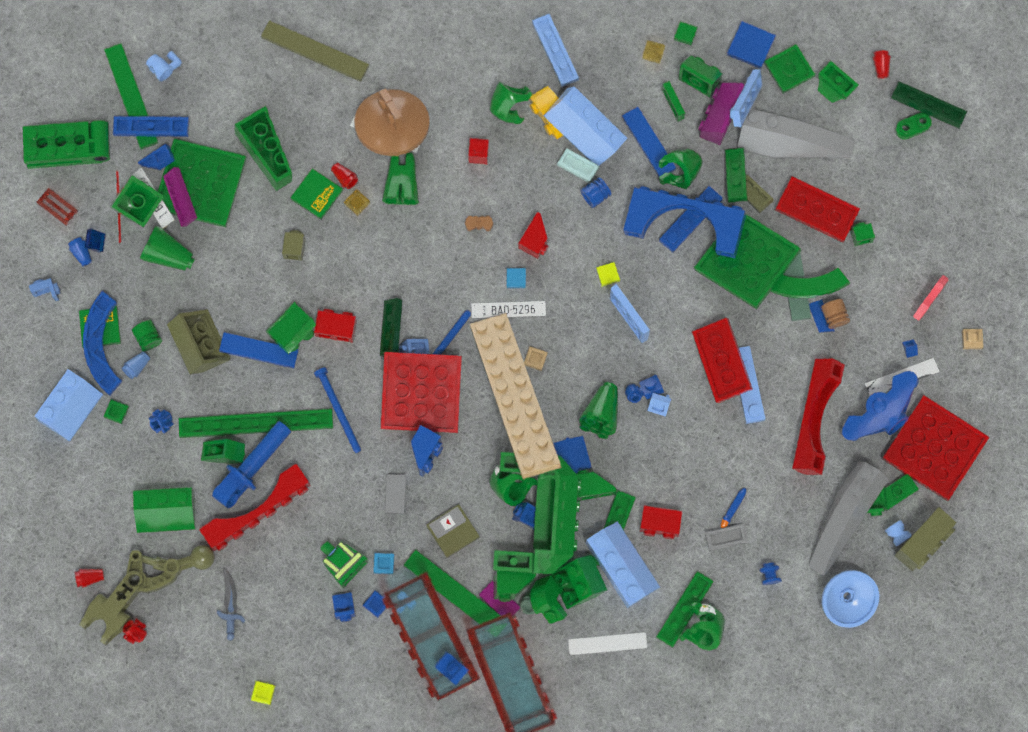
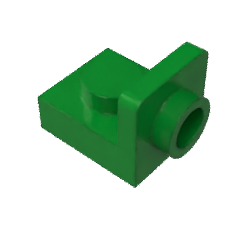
(879, 504)

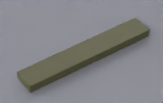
(315, 51)

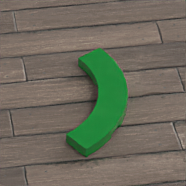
(811, 287)

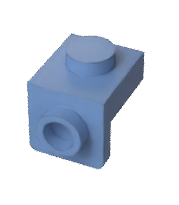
(43, 286)

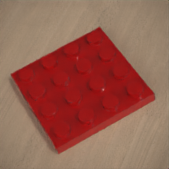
(421, 392)
(935, 448)

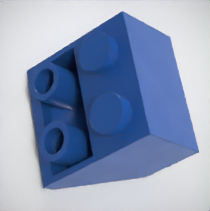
(425, 447)

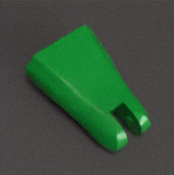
(401, 182)

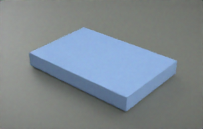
(629, 314)

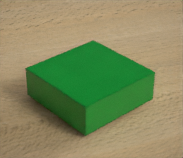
(685, 33)
(116, 411)

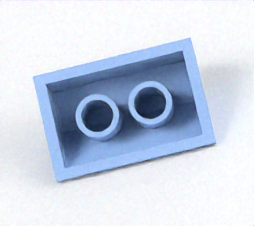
(68, 405)

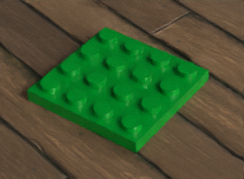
(209, 177)
(758, 264)

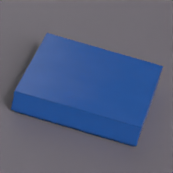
(751, 45)

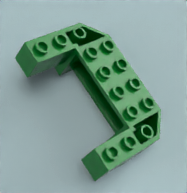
(554, 521)

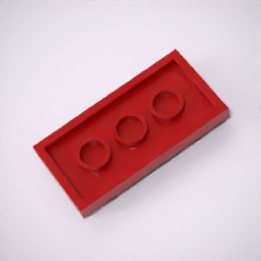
(817, 209)
(722, 360)

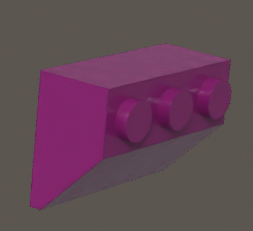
(719, 113)

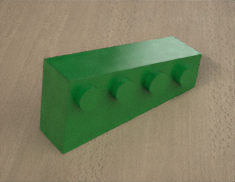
(264, 146)

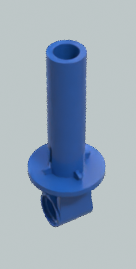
(241, 478)

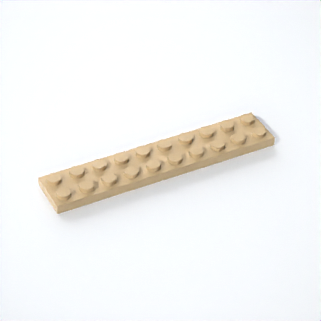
(515, 396)

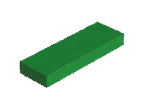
(736, 175)

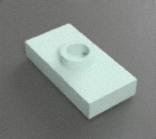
(578, 165)

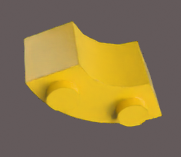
(541, 103)

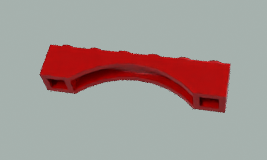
(809, 452)
(220, 531)

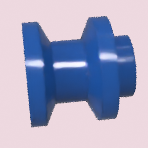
(769, 570)

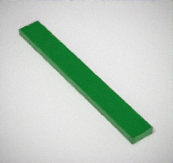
(254, 423)

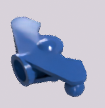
(884, 410)

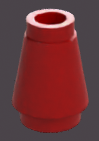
(882, 63)
(344, 175)
(87, 577)

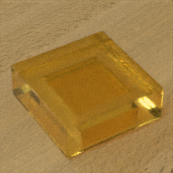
(653, 51)
(356, 202)

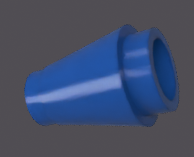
(78, 249)

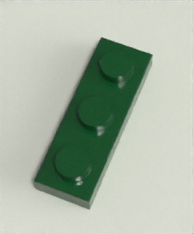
(391, 326)

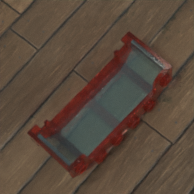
(428, 633)
(510, 675)

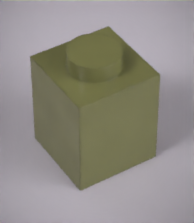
(293, 245)

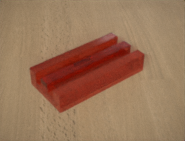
(69, 216)

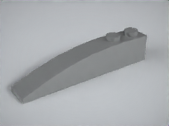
(786, 137)
(846, 513)

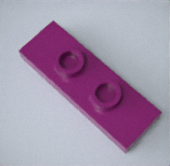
(180, 197)

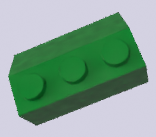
(164, 510)

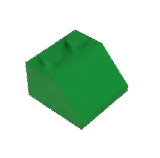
(700, 75)

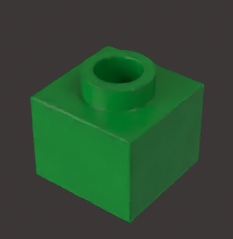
(862, 234)

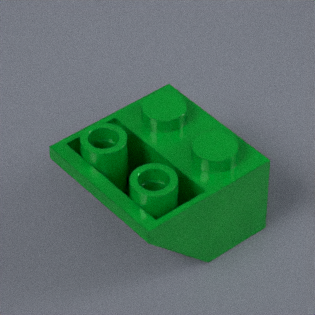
(579, 581)

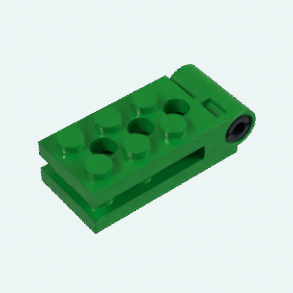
(92, 151)

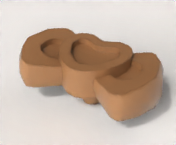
(479, 223)

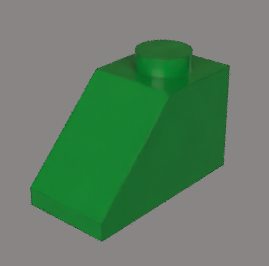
(223, 451)
(593, 486)
(510, 584)

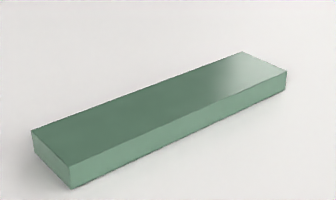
(798, 307)

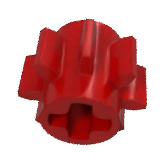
(134, 631)

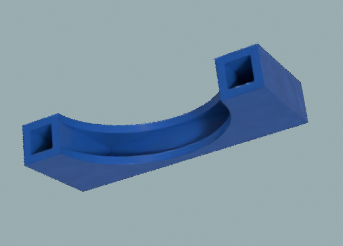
(649, 205)

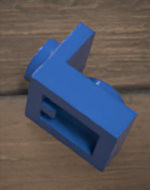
(525, 514)
(344, 607)
(451, 668)

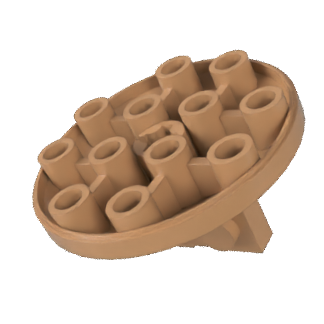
(391, 122)

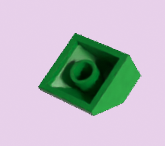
(136, 201)

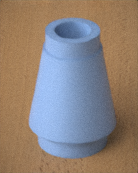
(134, 366)

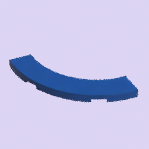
(93, 343)

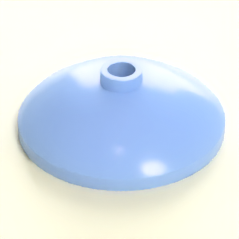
(857, 606)

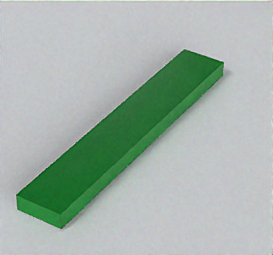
(128, 89)
(451, 589)

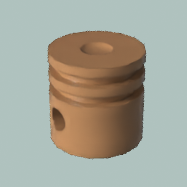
(835, 313)

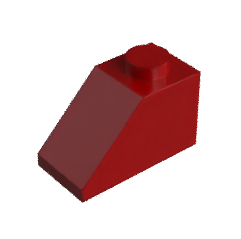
(535, 238)

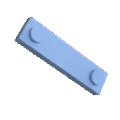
(555, 50)
(746, 98)
(751, 400)

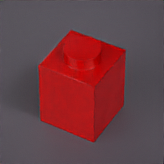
(478, 151)

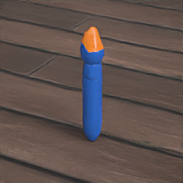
(733, 508)

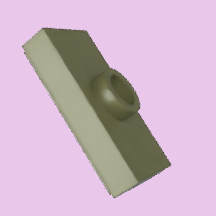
(757, 195)

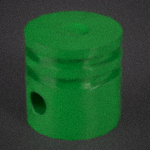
(146, 335)

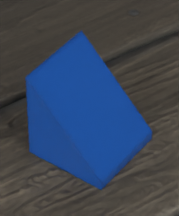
(910, 348)

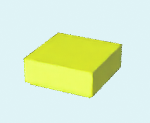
(608, 274)
(263, 693)

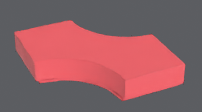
(931, 297)

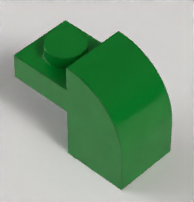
(544, 599)

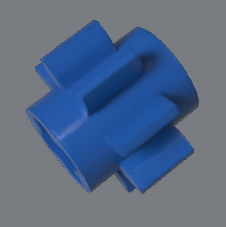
(161, 421)

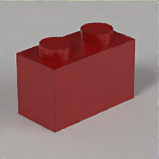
(335, 325)
(661, 522)

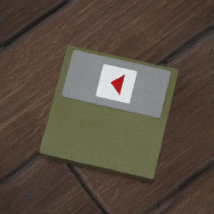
(452, 531)

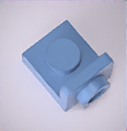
(415, 346)

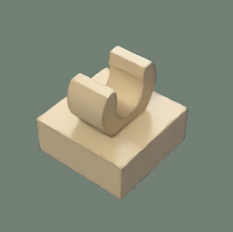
(972, 338)

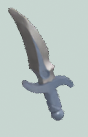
(230, 605)

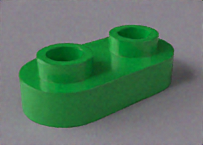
(914, 126)

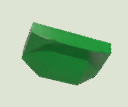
(835, 83)

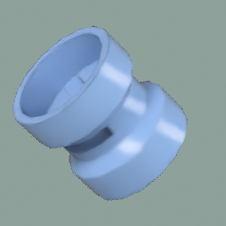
(897, 531)

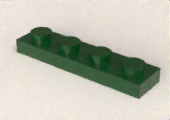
(929, 104)

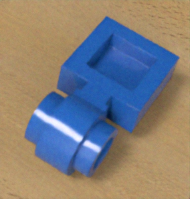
(647, 388)

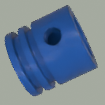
(595, 192)

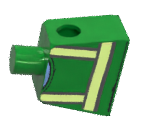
(342, 562)

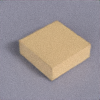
(535, 358)

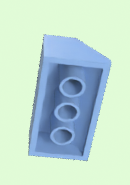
(585, 126)
(622, 564)

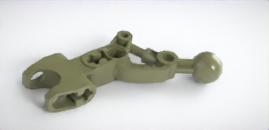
(113, 608)

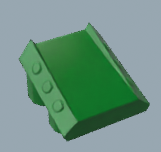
(291, 328)

